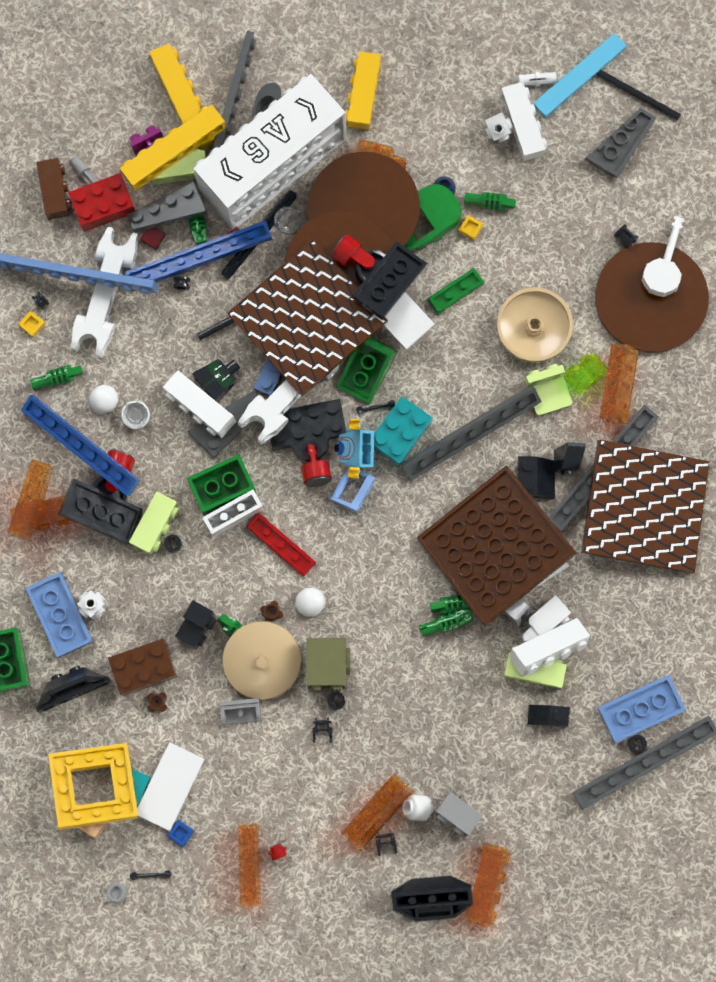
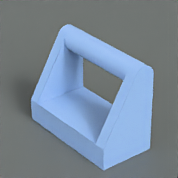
(361, 495)

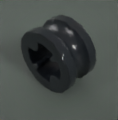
(181, 283)
(40, 300)
(178, 544)
(340, 696)
(643, 742)

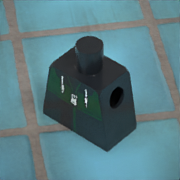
(217, 378)

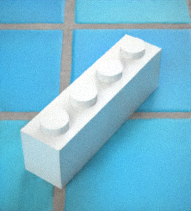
(522, 116)
(199, 404)
(549, 647)

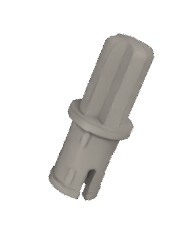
(82, 170)

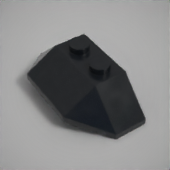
(70, 686)
(432, 898)

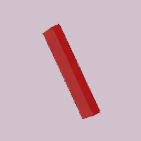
(281, 544)

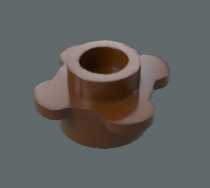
(274, 607)
(154, 697)

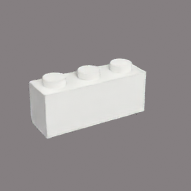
(233, 513)

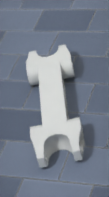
(95, 323)
(271, 411)

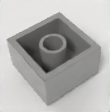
(458, 814)

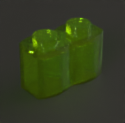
(585, 373)

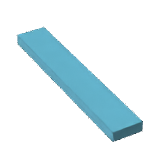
(579, 75)

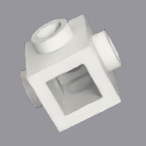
(492, 124)
(97, 609)

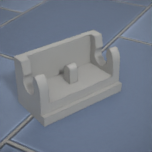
(240, 711)

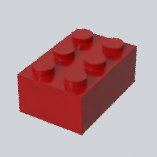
(101, 202)

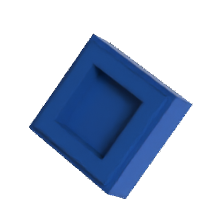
(180, 833)

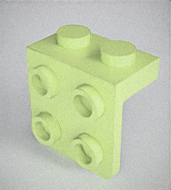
(550, 388)

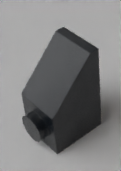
(568, 458)
(548, 715)

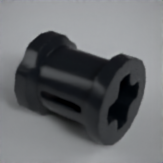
(626, 236)

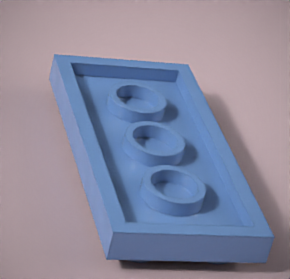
(59, 614)
(641, 708)

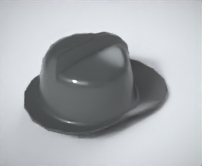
(265, 96)

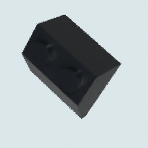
(537, 476)

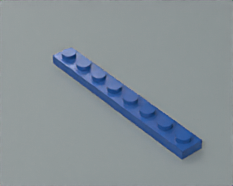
(203, 253)
(80, 445)

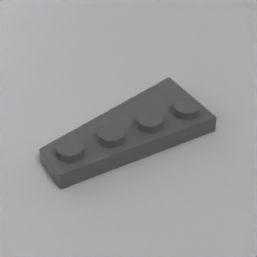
(617, 150)

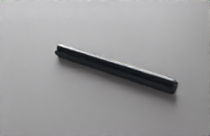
(241, 256)

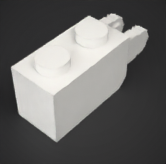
(546, 619)

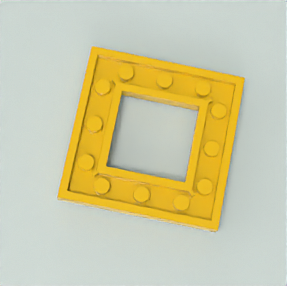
(73, 816)

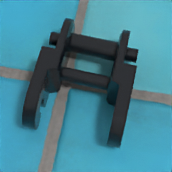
(315, 730)
(379, 843)

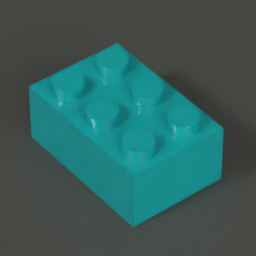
(401, 431)

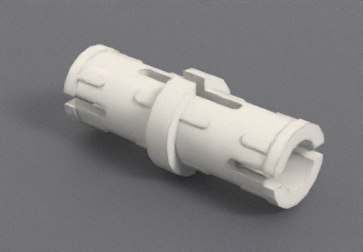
(549, 79)

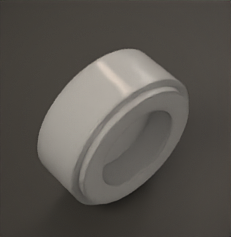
(116, 892)

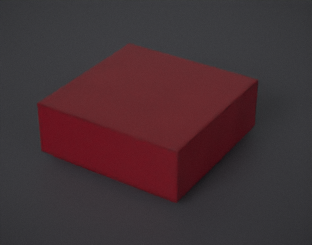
(153, 237)

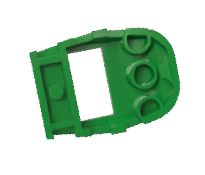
(442, 212)

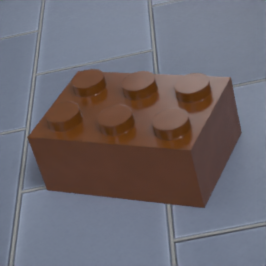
(142, 667)

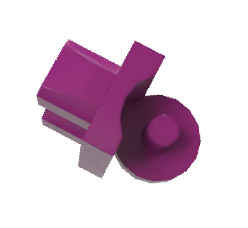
(139, 143)

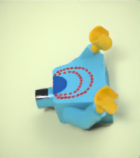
(356, 448)

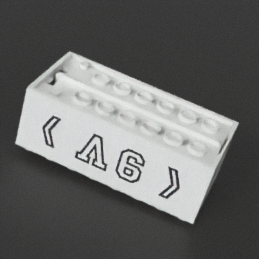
(271, 151)

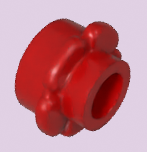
(277, 851)

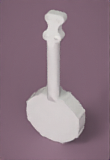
(661, 275)

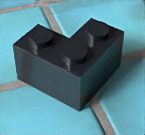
(196, 624)

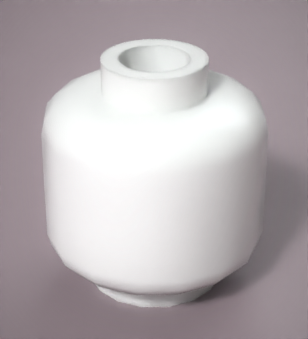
(417, 807)

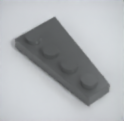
(174, 206)
(215, 444)

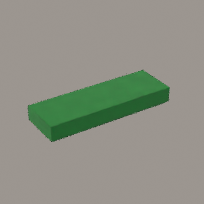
(455, 291)

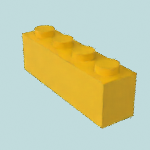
(364, 90)

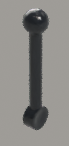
(360, 410)
(167, 874)

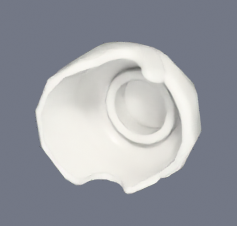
(103, 399)
(135, 414)
(310, 602)

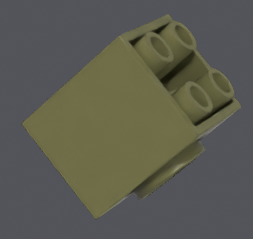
(327, 664)

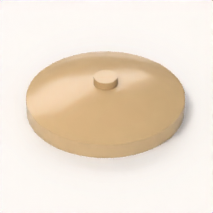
(534, 325)
(261, 660)

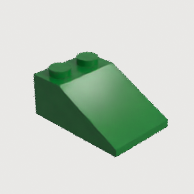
(367, 369)

